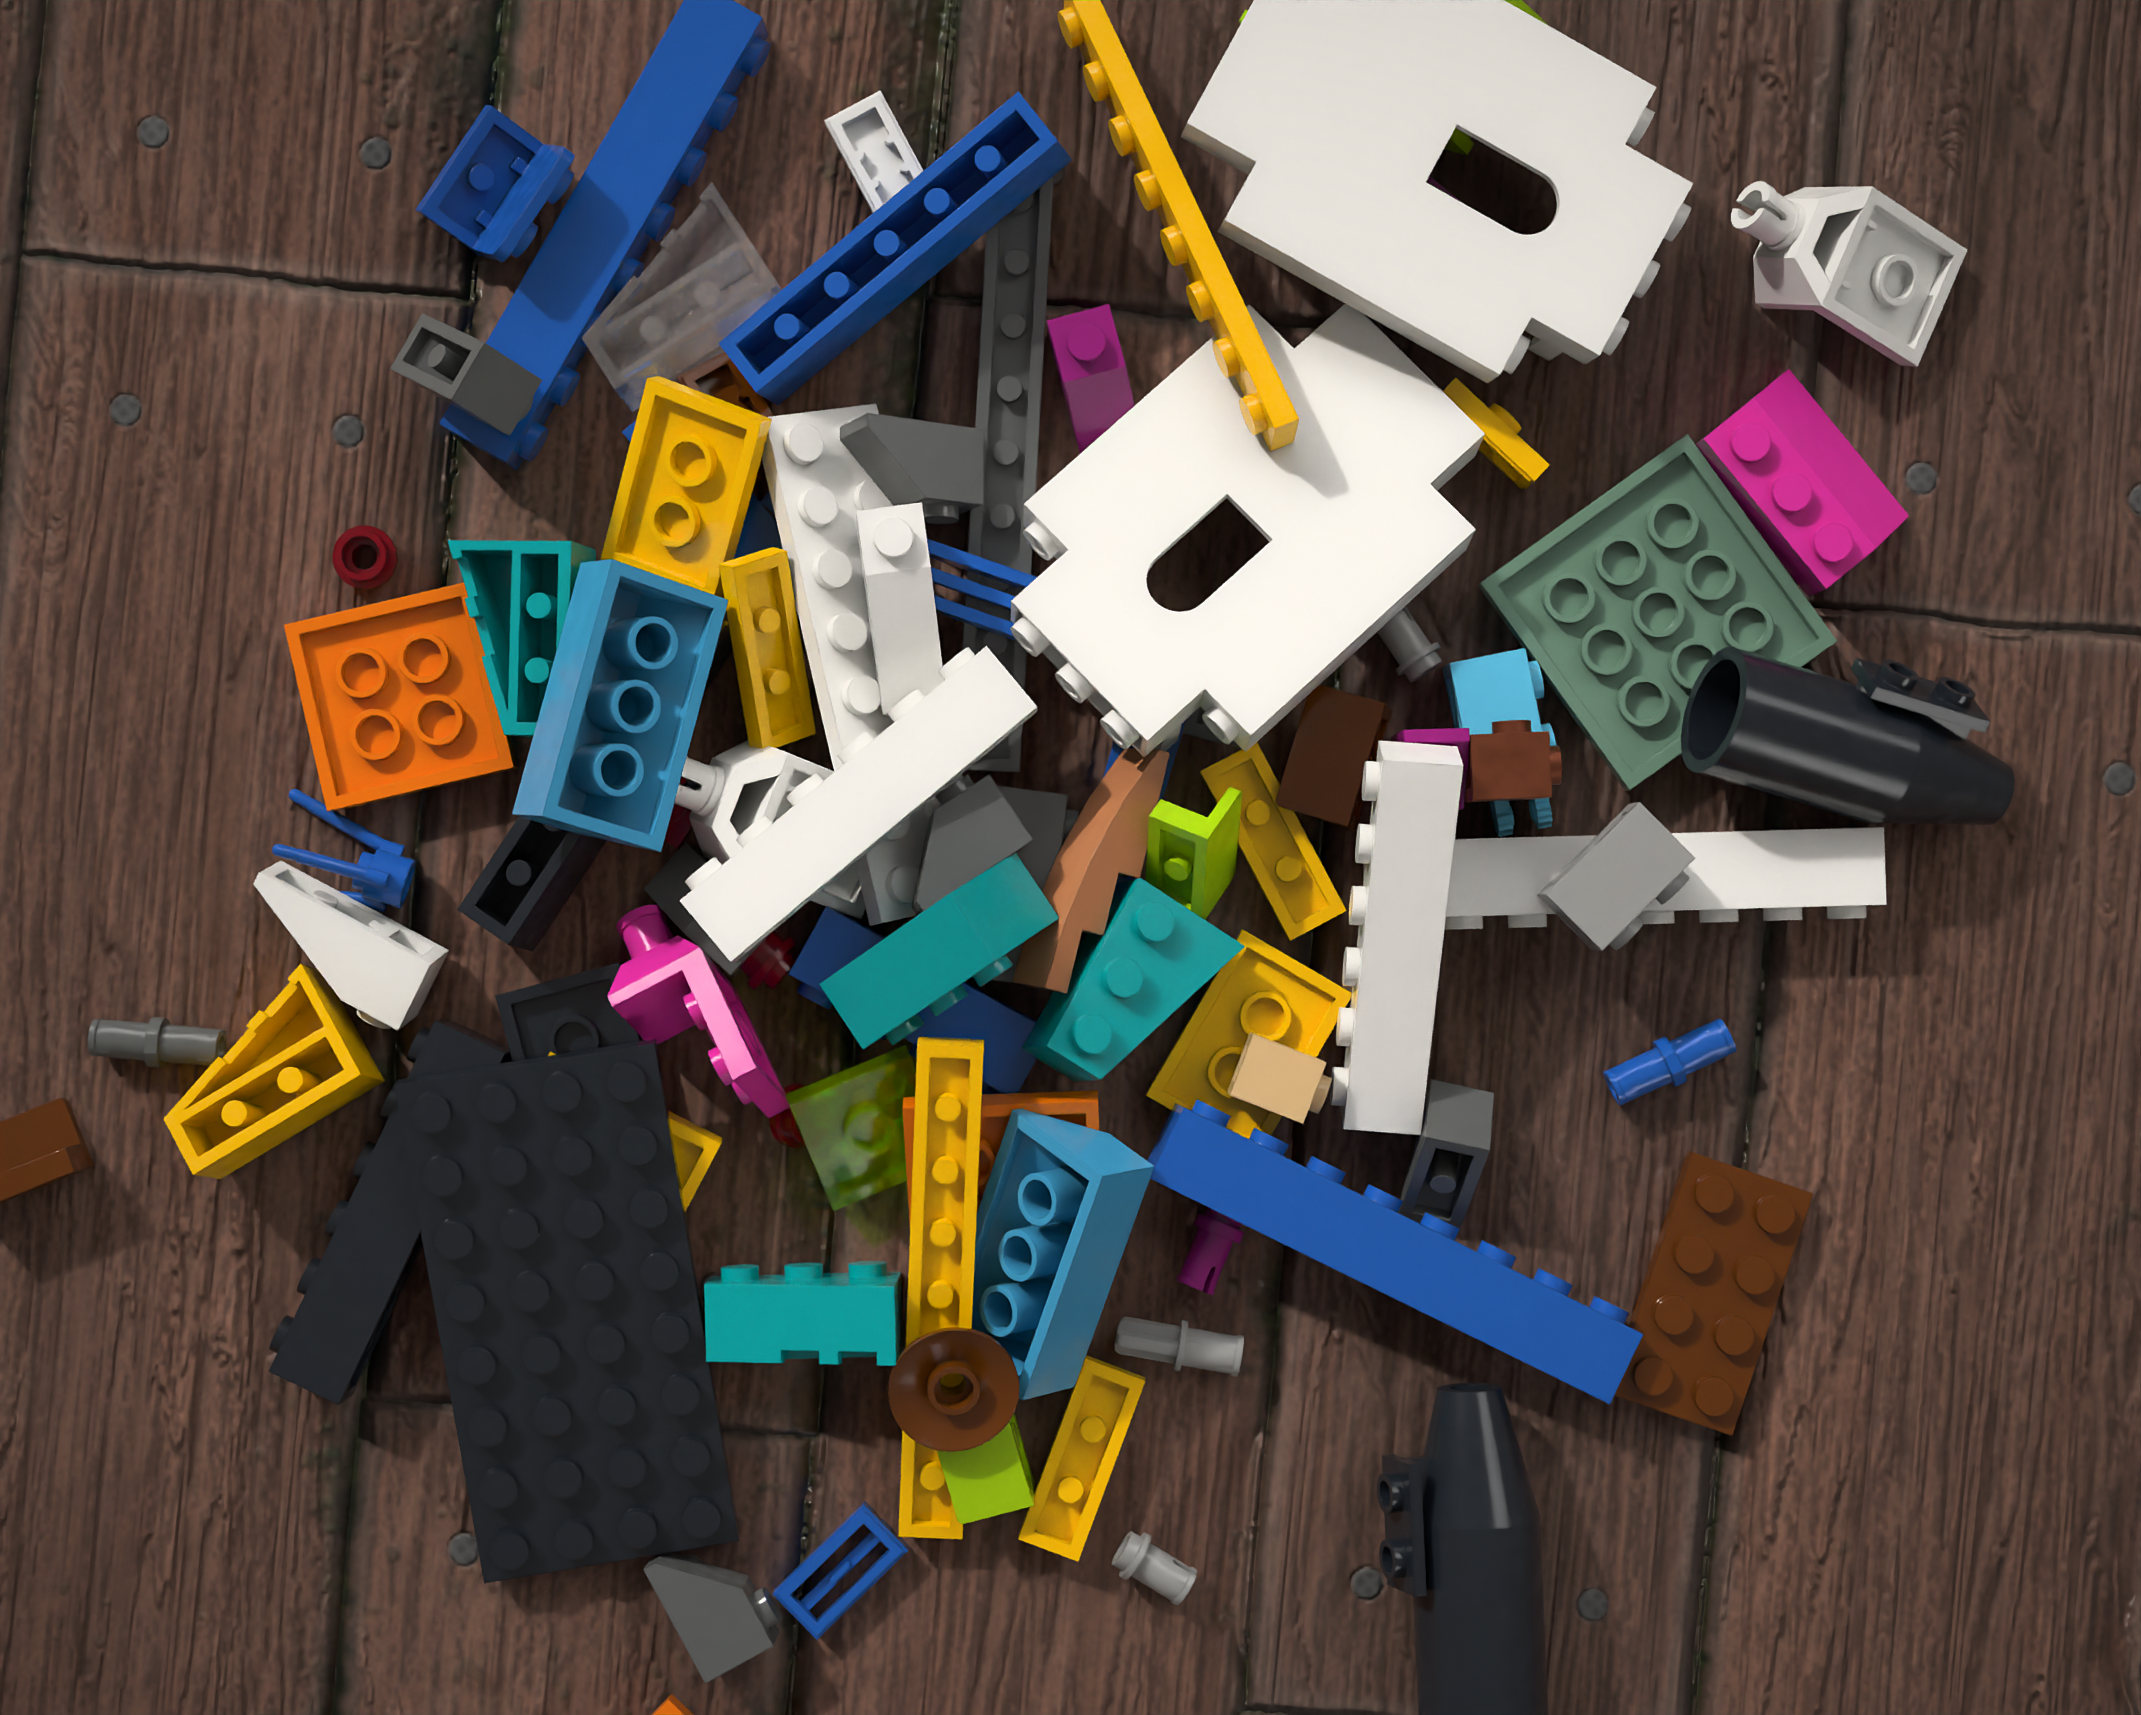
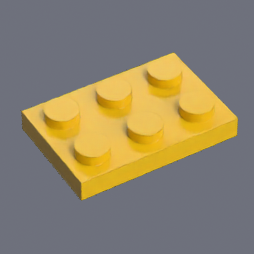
(685, 485)
(1256, 994)

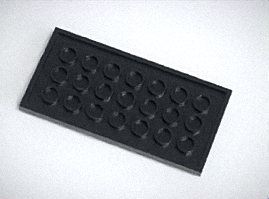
(568, 1309)

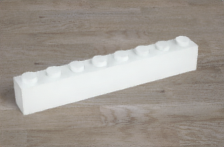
(1728, 874)

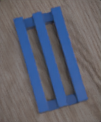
(984, 568)
(879, 1531)

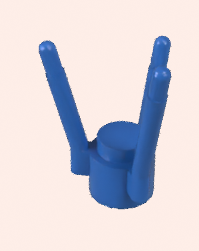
(380, 876)

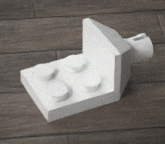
(1852, 262)
(742, 789)

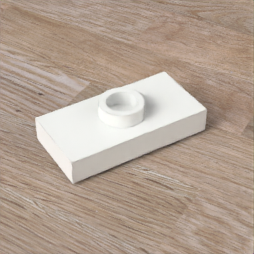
(874, 149)

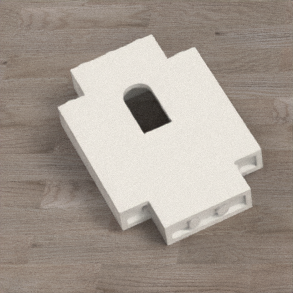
(1343, 122)
(1344, 513)

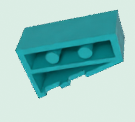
(519, 607)
(938, 952)
(1127, 981)
(804, 1314)

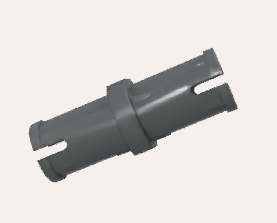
(156, 1042)

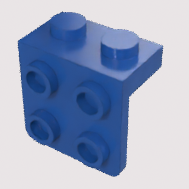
(496, 186)

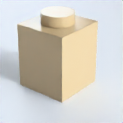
(1279, 1079)

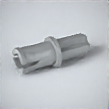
(1179, 1345)

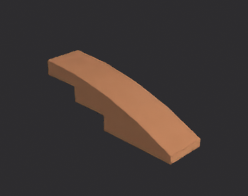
(1101, 846)

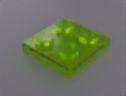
(857, 1126)

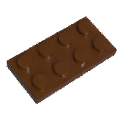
(1712, 1291)

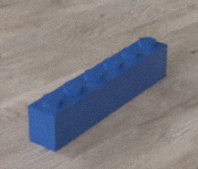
(895, 250)

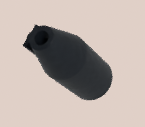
(1858, 750)
(1470, 1556)

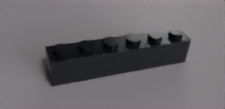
(541, 866)
(372, 1239)

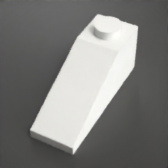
(900, 601)
(357, 950)

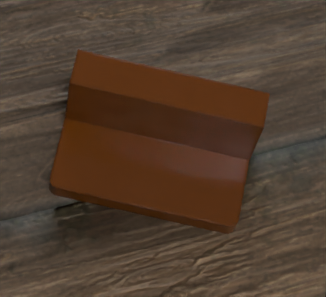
(1329, 756)
(40, 1149)

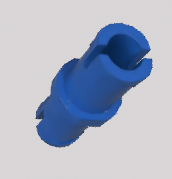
(1669, 1061)

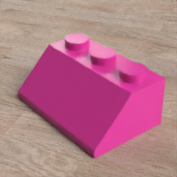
(1801, 484)

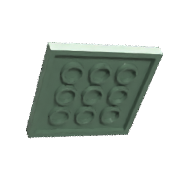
(1640, 599)

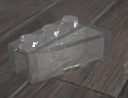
(682, 302)

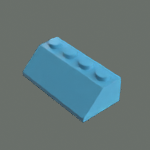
(620, 705)
(1052, 1243)

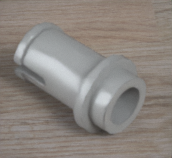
(1409, 646)
(1153, 1567)

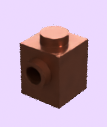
(1512, 764)

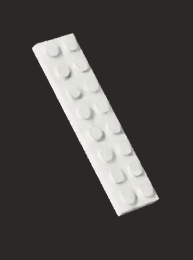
(815, 504)

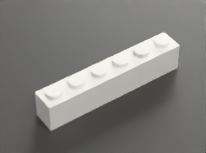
(858, 804)
(1399, 936)

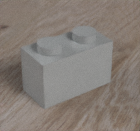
(1618, 879)

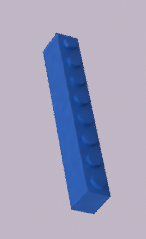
(619, 209)
(1392, 1252)

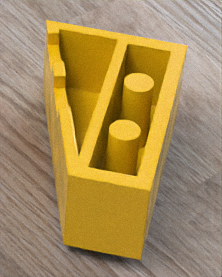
(275, 1081)

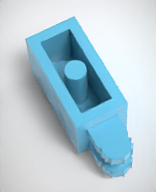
(1499, 690)

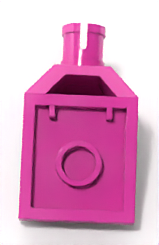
(678, 986)

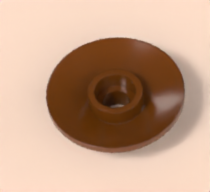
(956, 1415)

